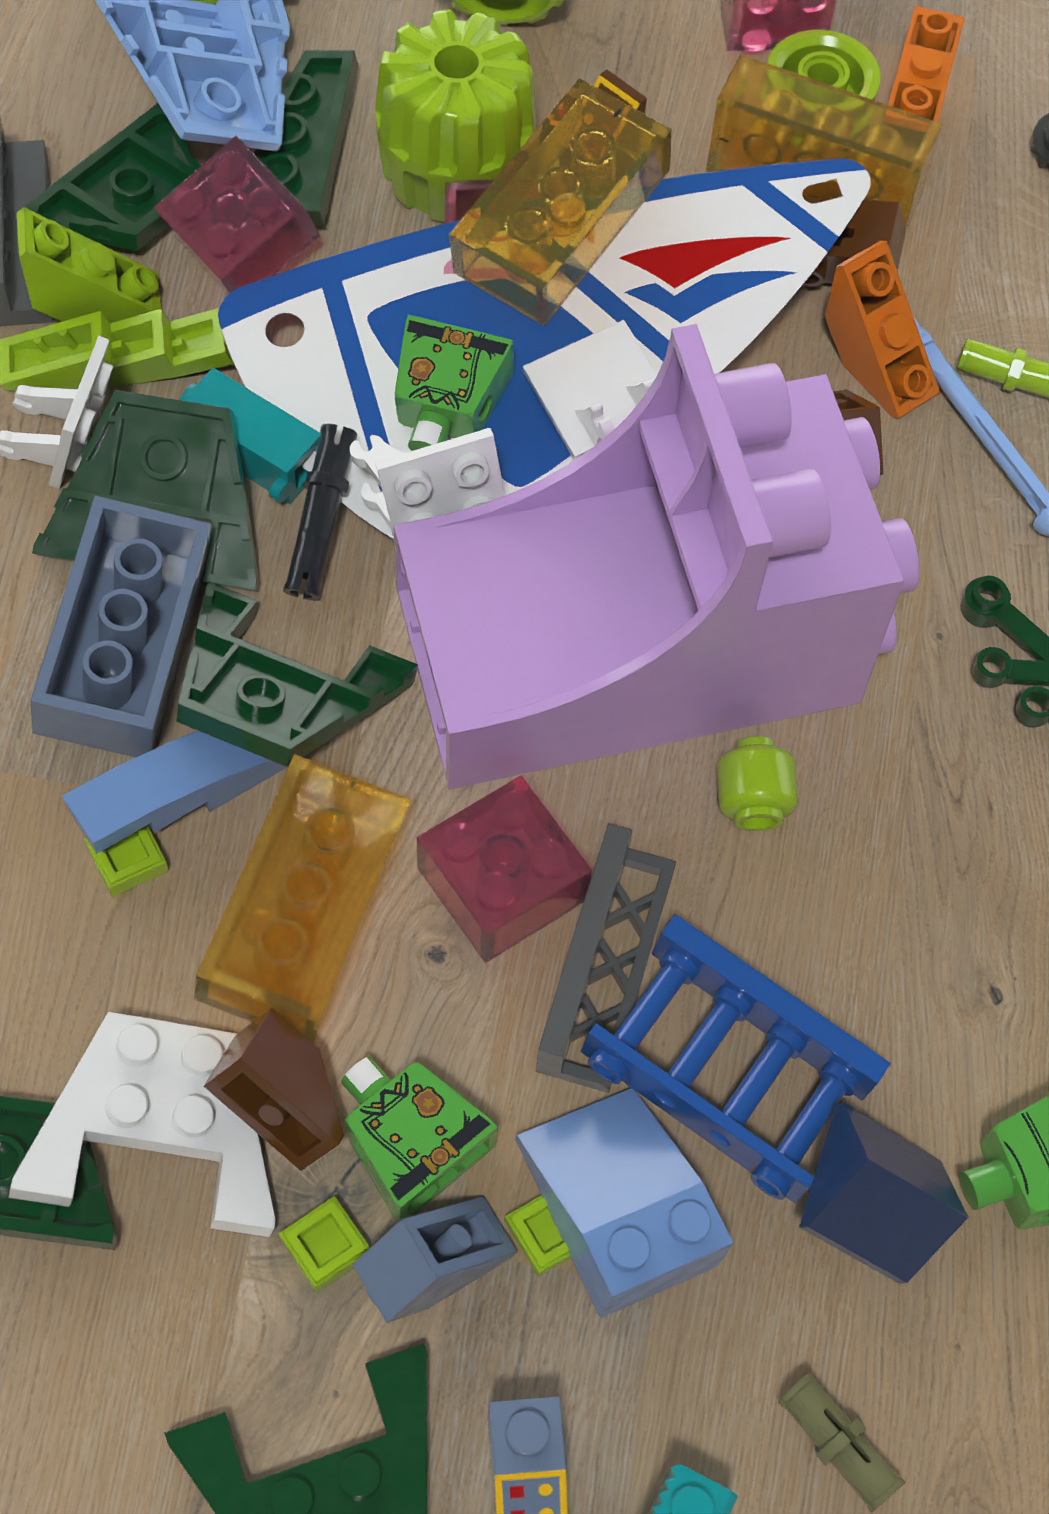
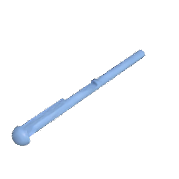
(989, 433)

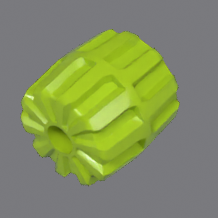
(451, 106)

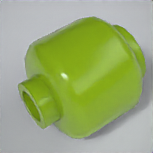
(757, 784)

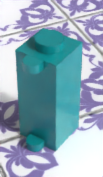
(268, 438)

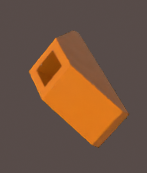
(926, 62)
(878, 332)

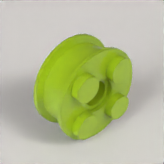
(829, 59)

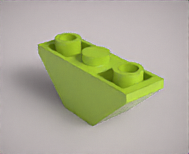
(80, 276)

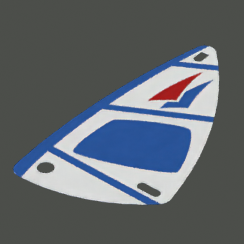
(696, 252)

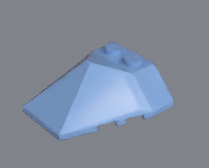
(210, 64)

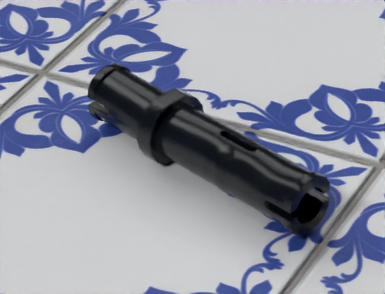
(325, 488)

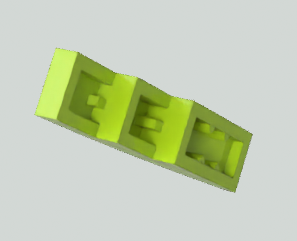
(139, 348)

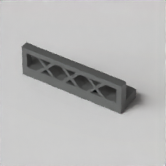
(21, 180)
(584, 948)

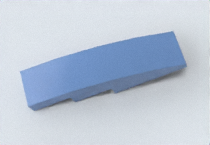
(164, 787)

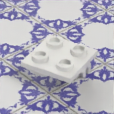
(591, 385)
(77, 407)
(430, 479)

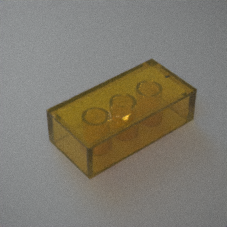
(788, 118)
(561, 201)
(302, 897)

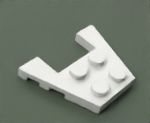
(147, 1092)

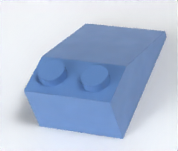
(624, 1201)

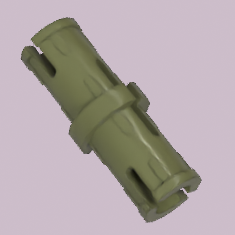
(841, 1442)

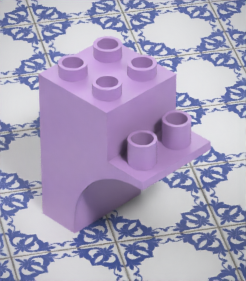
(663, 583)

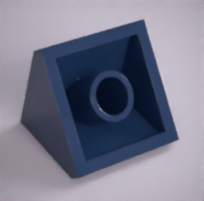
(880, 1197)

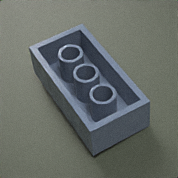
(120, 628)

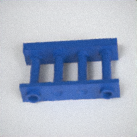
(790, 1030)

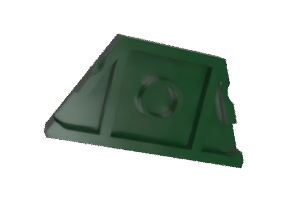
(119, 184)
(88, 1217)

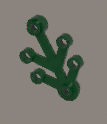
(1001, 612)

